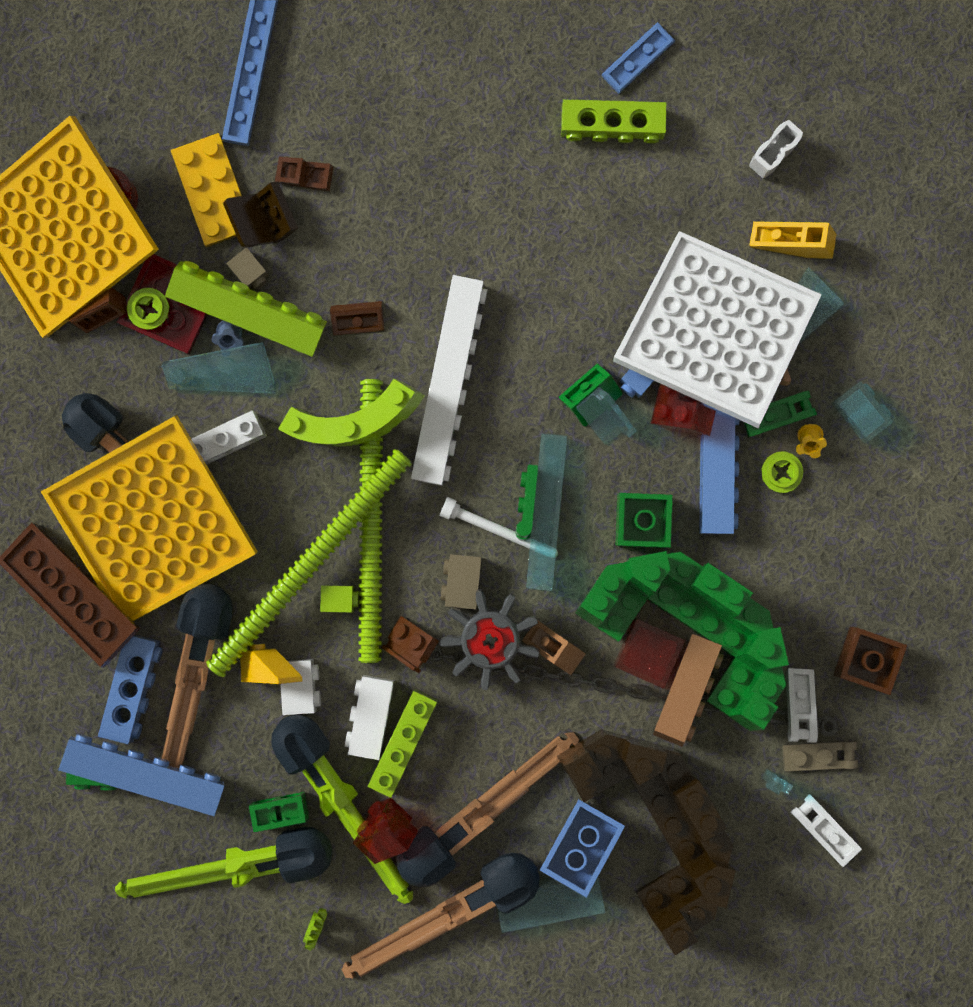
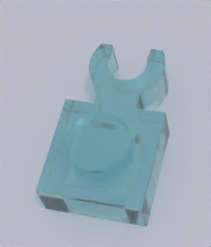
(776, 783)

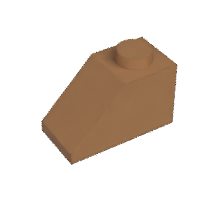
(554, 647)

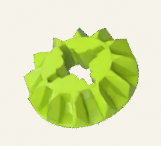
(144, 297)
(794, 471)
(314, 928)

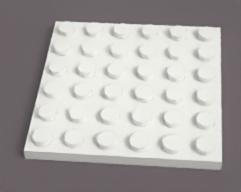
(717, 329)

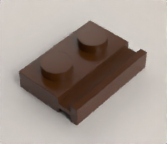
(410, 644)

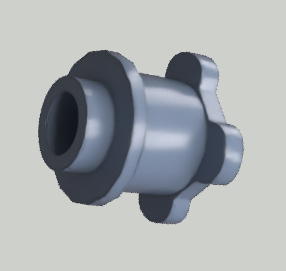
(227, 336)

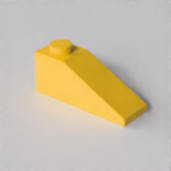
(795, 238)
(267, 666)

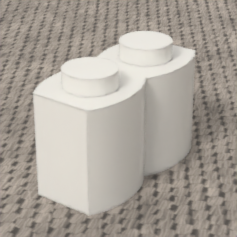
(775, 149)

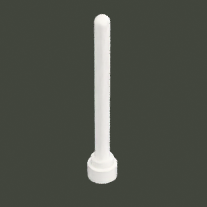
(452, 510)

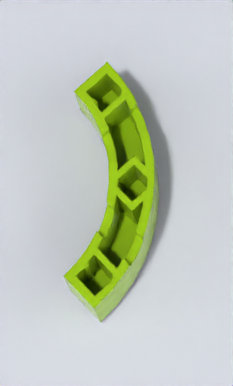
(359, 427)

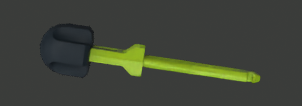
(301, 747)
(297, 856)

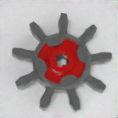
(484, 653)

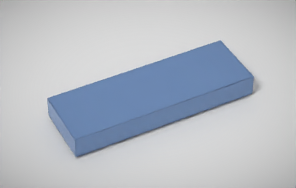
(638, 58)

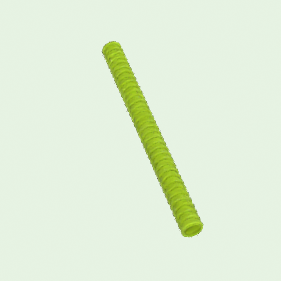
(370, 544)
(308, 564)

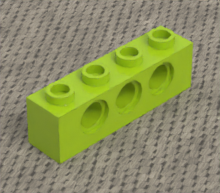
(624, 111)
(402, 743)

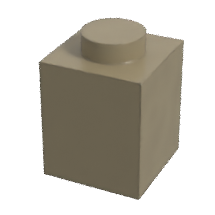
(248, 270)

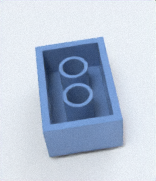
(582, 848)

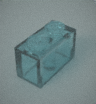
(863, 411)

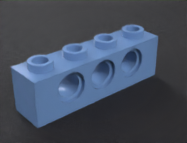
(112, 724)

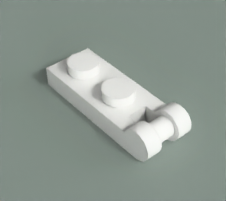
(801, 704)
(827, 831)

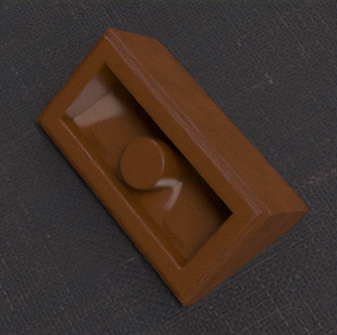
(357, 318)

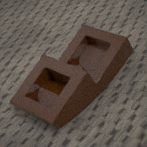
(304, 174)

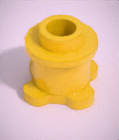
(811, 440)

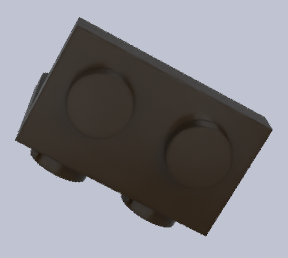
(261, 216)

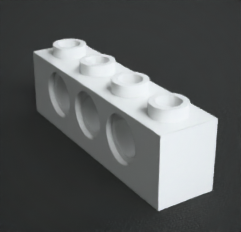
(229, 437)

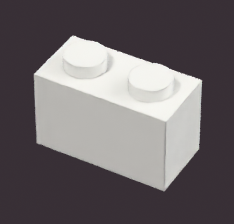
(301, 696)

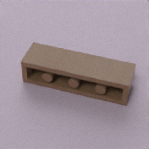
(687, 691)

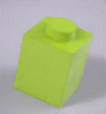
(338, 598)

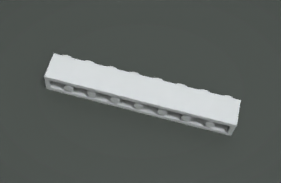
(447, 380)

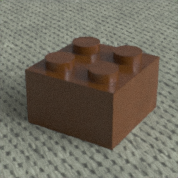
(870, 660)

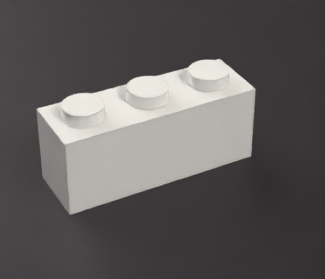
(369, 717)

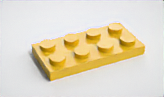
(208, 183)

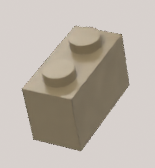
(462, 581)

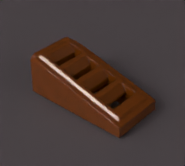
(107, 307)

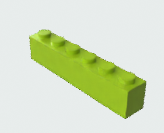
(245, 307)

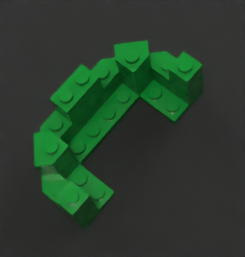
(710, 607)

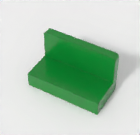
(587, 384)

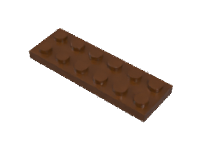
(68, 595)

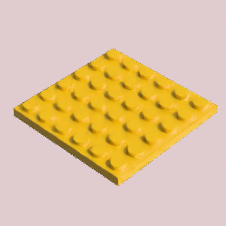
(65, 228)
(150, 520)

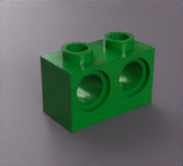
(279, 811)

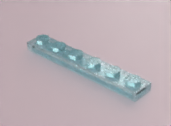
(546, 512)

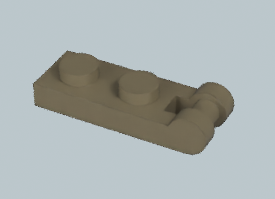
(819, 756)

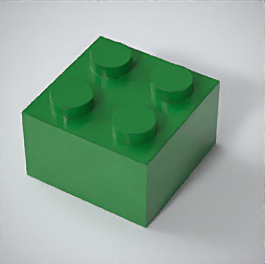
(644, 520)

